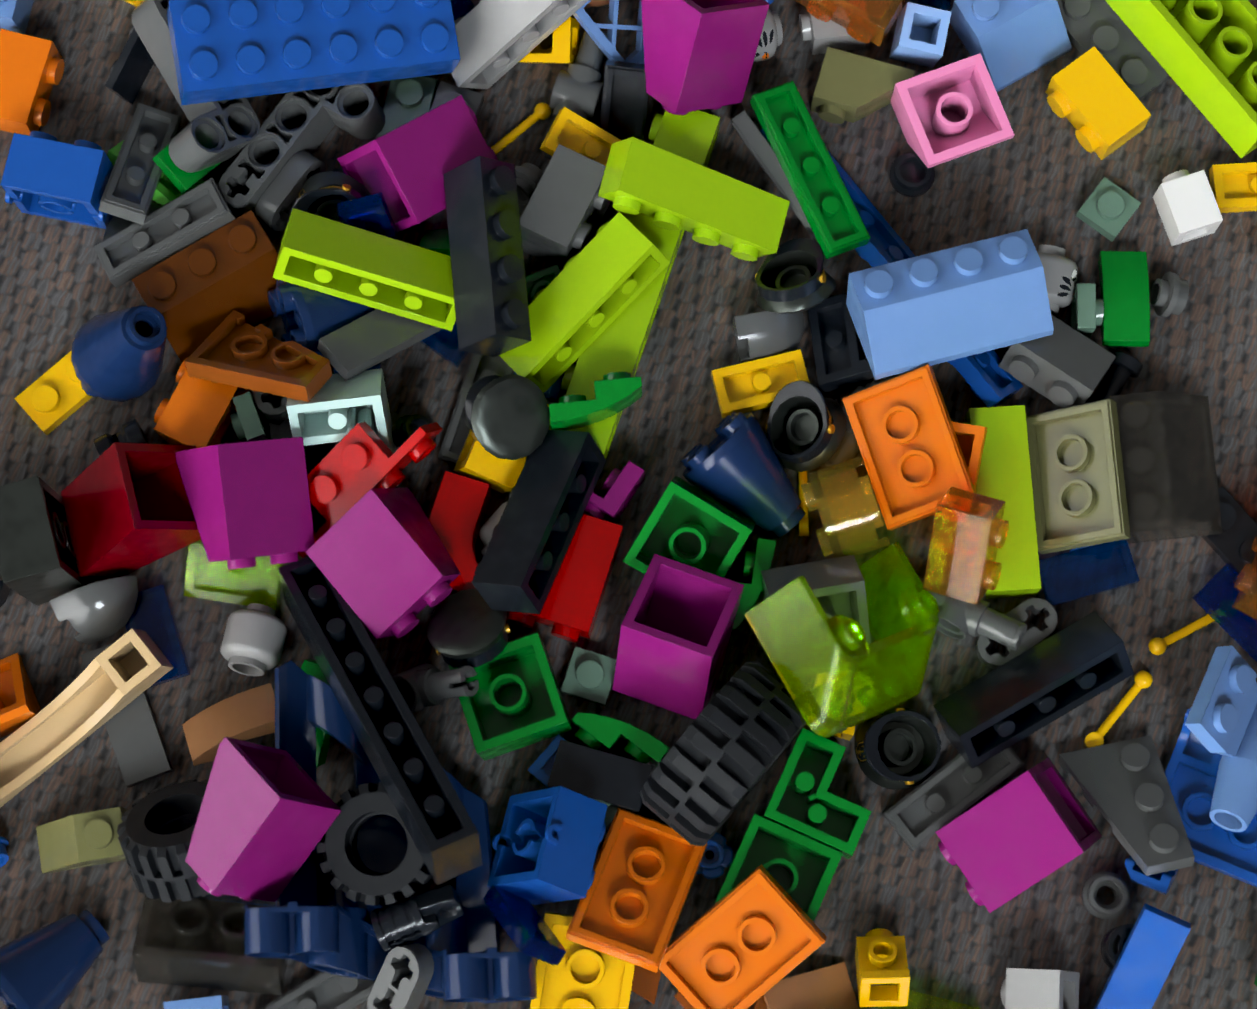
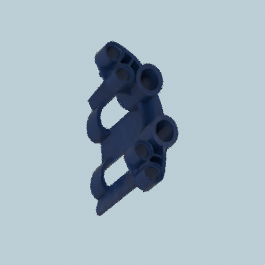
(335, 933)

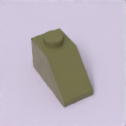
(854, 86)
(80, 840)

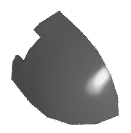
(767, 334)
(98, 608)

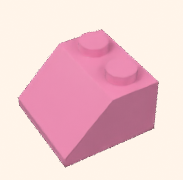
(950, 111)

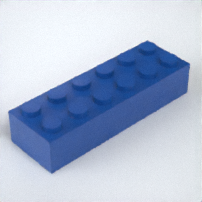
(305, 45)

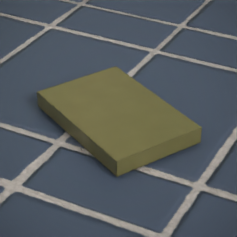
(1077, 477)

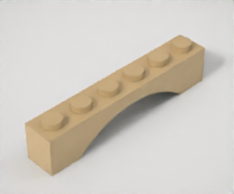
(82, 708)

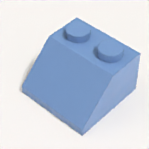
(1011, 35)

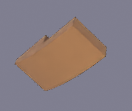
(236, 717)

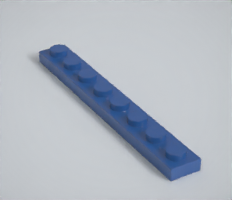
(885, 246)

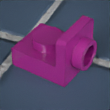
(619, 491)

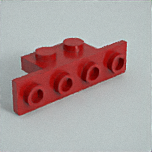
(362, 464)

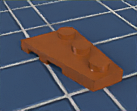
(258, 361)

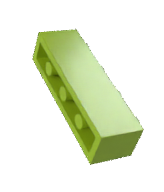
(693, 199)
(367, 269)
(585, 300)
(1007, 477)

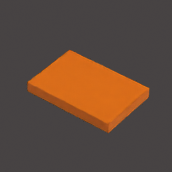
(907, 445)
(636, 891)
(741, 945)

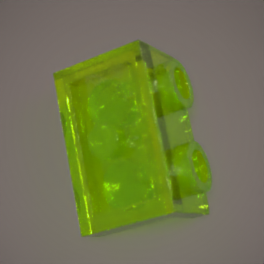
(235, 586)

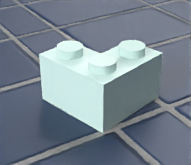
(340, 407)

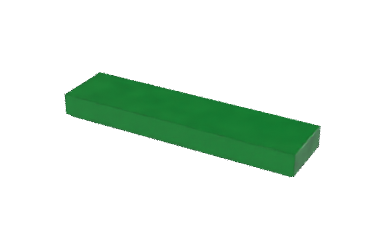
(809, 169)

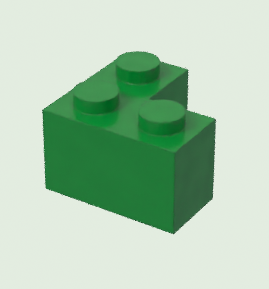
(803, 798)

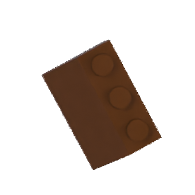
(210, 280)

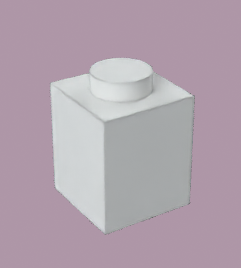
(1187, 206)

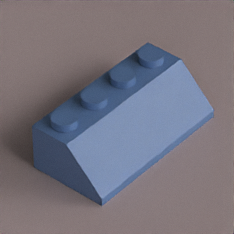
(950, 304)

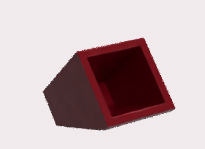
(128, 509)

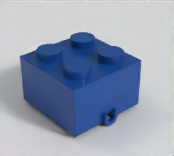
(57, 178)
(548, 845)

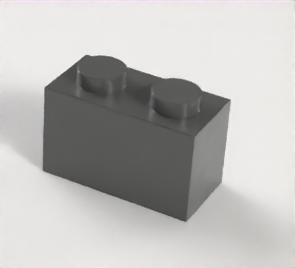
(1059, 365)

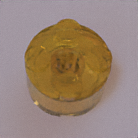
(846, 509)

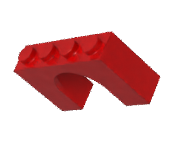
(579, 582)

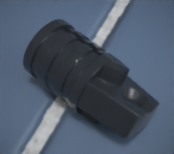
(415, 916)

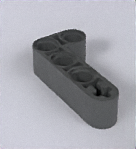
(215, 128)
(279, 138)

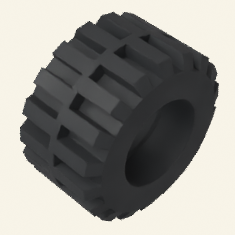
(157, 841)
(343, 860)

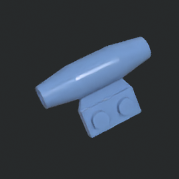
(1226, 724)

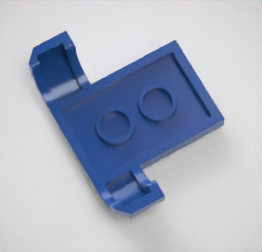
(1192, 783)

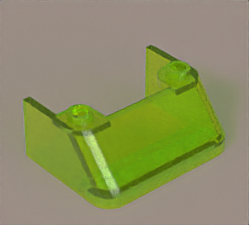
(827, 660)

